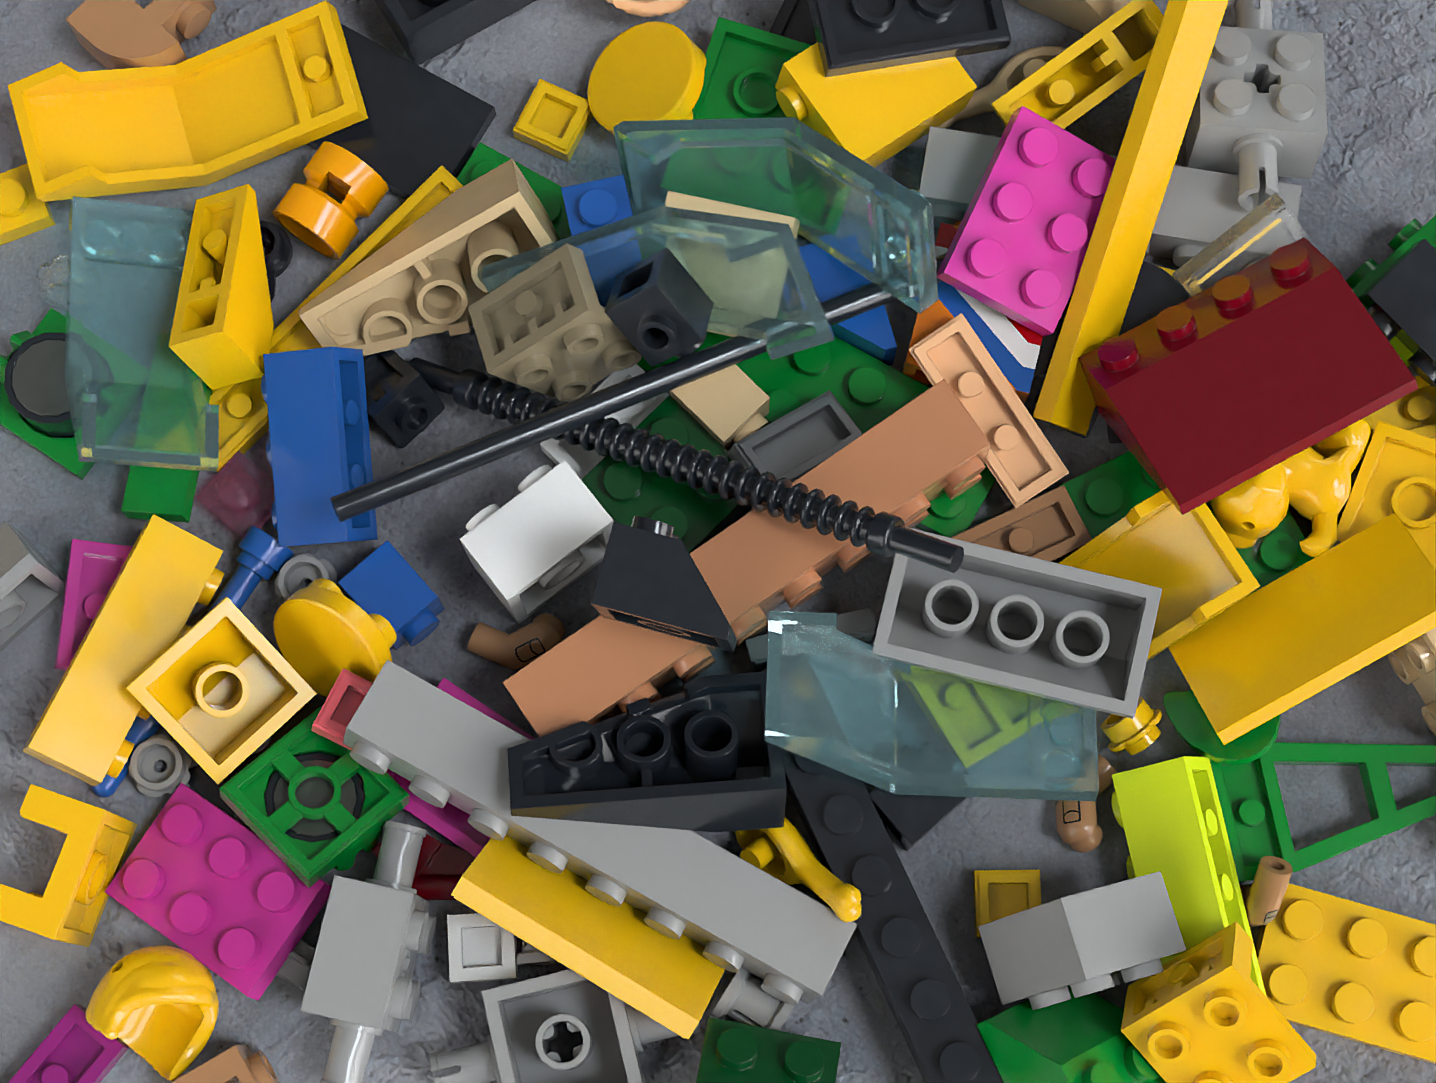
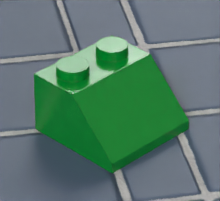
(1065, 1044)

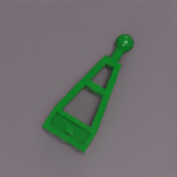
(1257, 815)

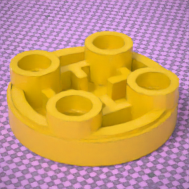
(646, 76)
(326, 632)

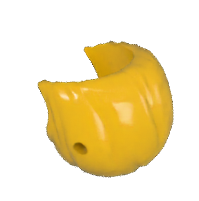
(158, 1006)

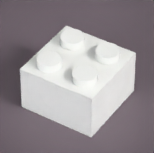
(538, 539)

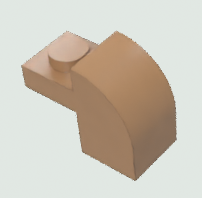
(133, 37)

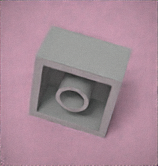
(1083, 942)

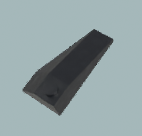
(661, 764)

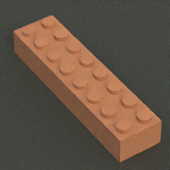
(761, 564)

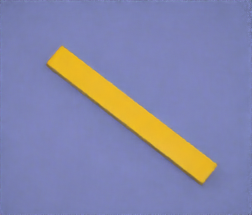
(1130, 205)

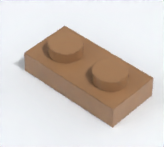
(1040, 528)

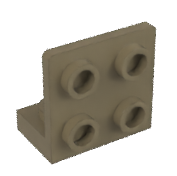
(551, 329)

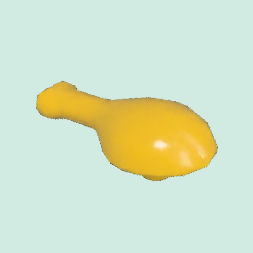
(789, 859)

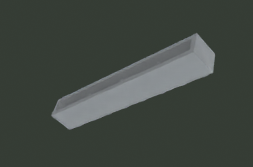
(667, 873)

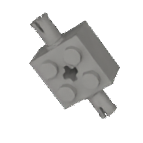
(1260, 104)
(370, 954)
(527, 1017)

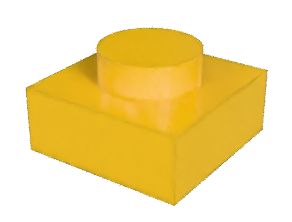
(19, 207)

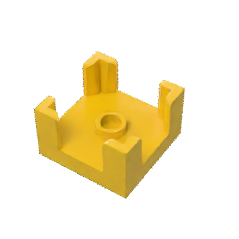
(81, 875)

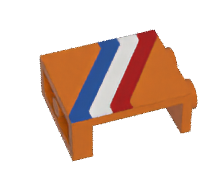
(1007, 341)

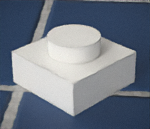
(480, 950)

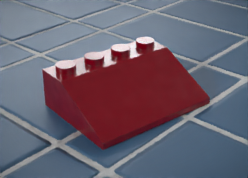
(1245, 375)

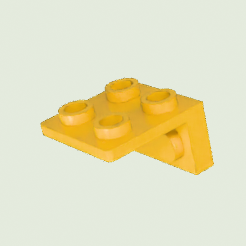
(1211, 1020)

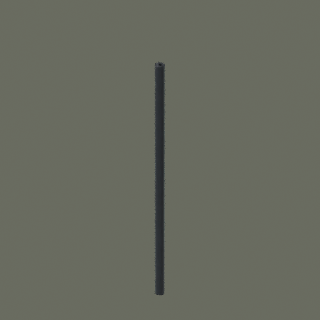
(584, 410)

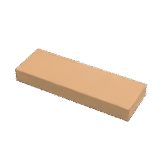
(1018, 448)

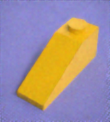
(1088, 68)
(224, 294)

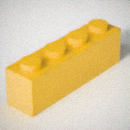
(136, 624)

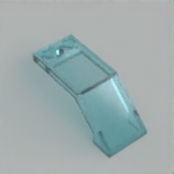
(793, 173)
(739, 262)
(122, 381)
(917, 725)

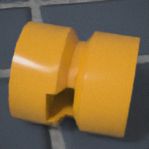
(318, 217)

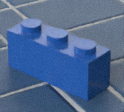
(317, 443)

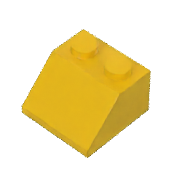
(221, 690)

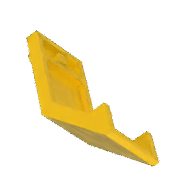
(191, 118)
(1174, 552)

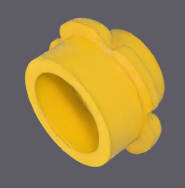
(1133, 733)

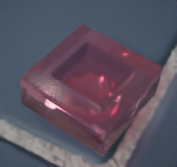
(239, 495)

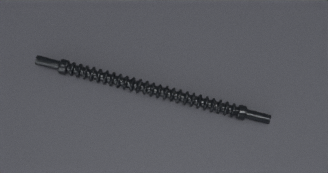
(880, 532)

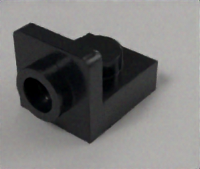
(398, 397)

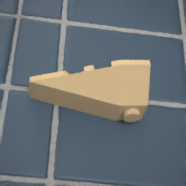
(432, 268)

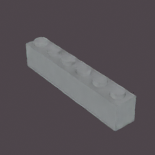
(1192, 214)

